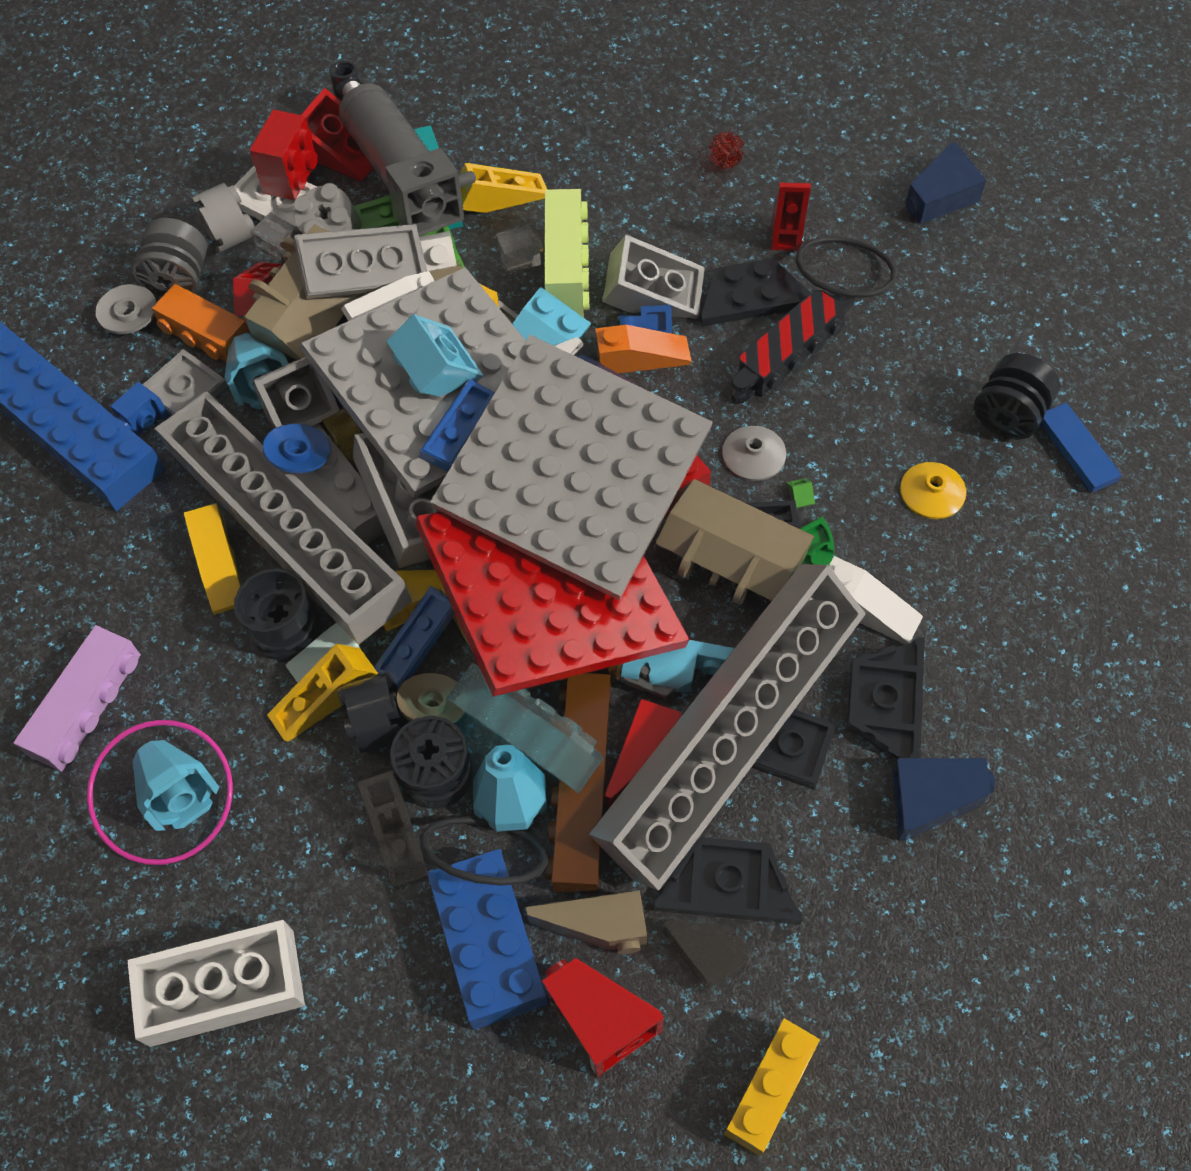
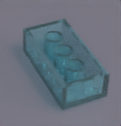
(530, 727)

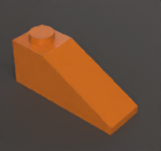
(639, 349)

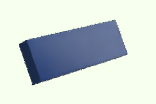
(456, 425)
(1080, 448)
(416, 636)

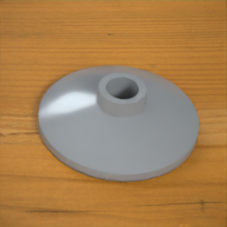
(125, 309)
(754, 463)

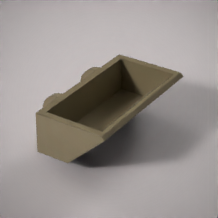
(282, 312)
(733, 542)

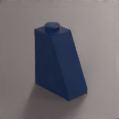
(945, 186)
(937, 791)

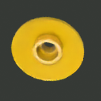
(927, 499)

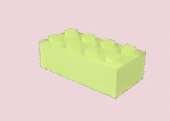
(565, 249)

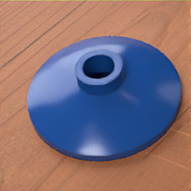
(296, 448)

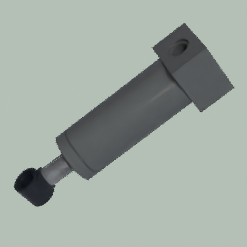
(420, 181)

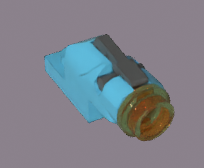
(671, 670)

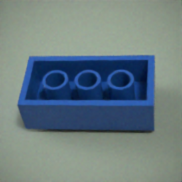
(487, 942)

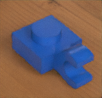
(652, 317)

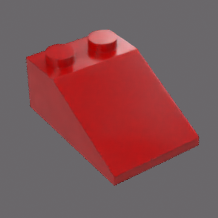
(332, 140)

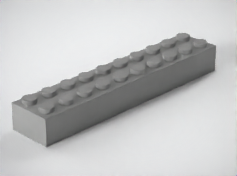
(285, 518)
(728, 726)

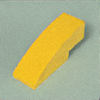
(214, 556)

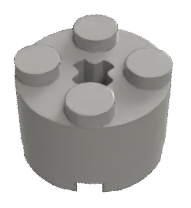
(326, 208)
(223, 216)

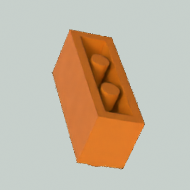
(198, 322)

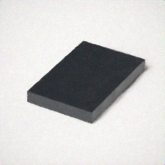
(798, 749)

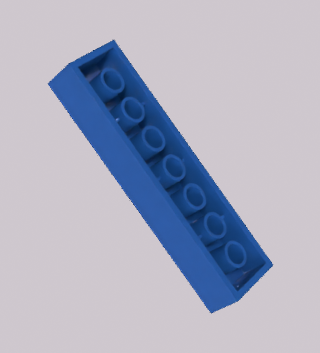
(72, 425)

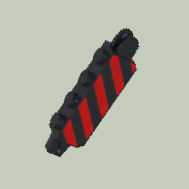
(789, 344)

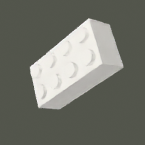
(215, 983)

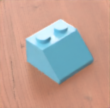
(432, 356)

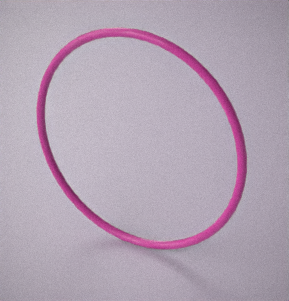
(107, 841)

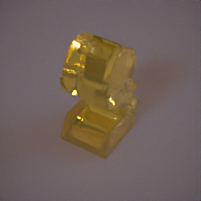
(343, 430)

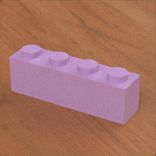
(78, 698)

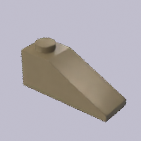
(602, 921)

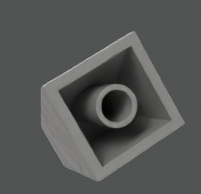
(295, 395)

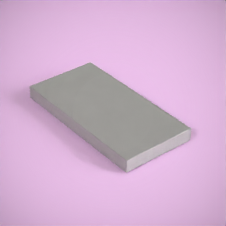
(357, 259)

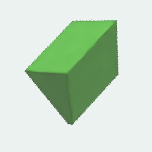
(801, 492)

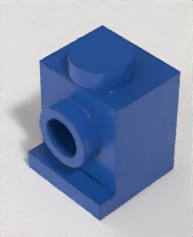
(139, 408)

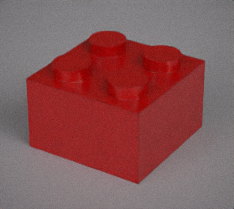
(284, 154)

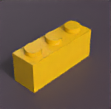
(772, 1087)

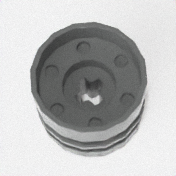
(169, 255)

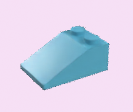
(550, 320)

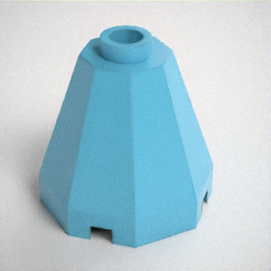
(248, 361)
(171, 785)
(509, 790)

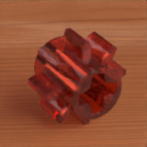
(726, 150)

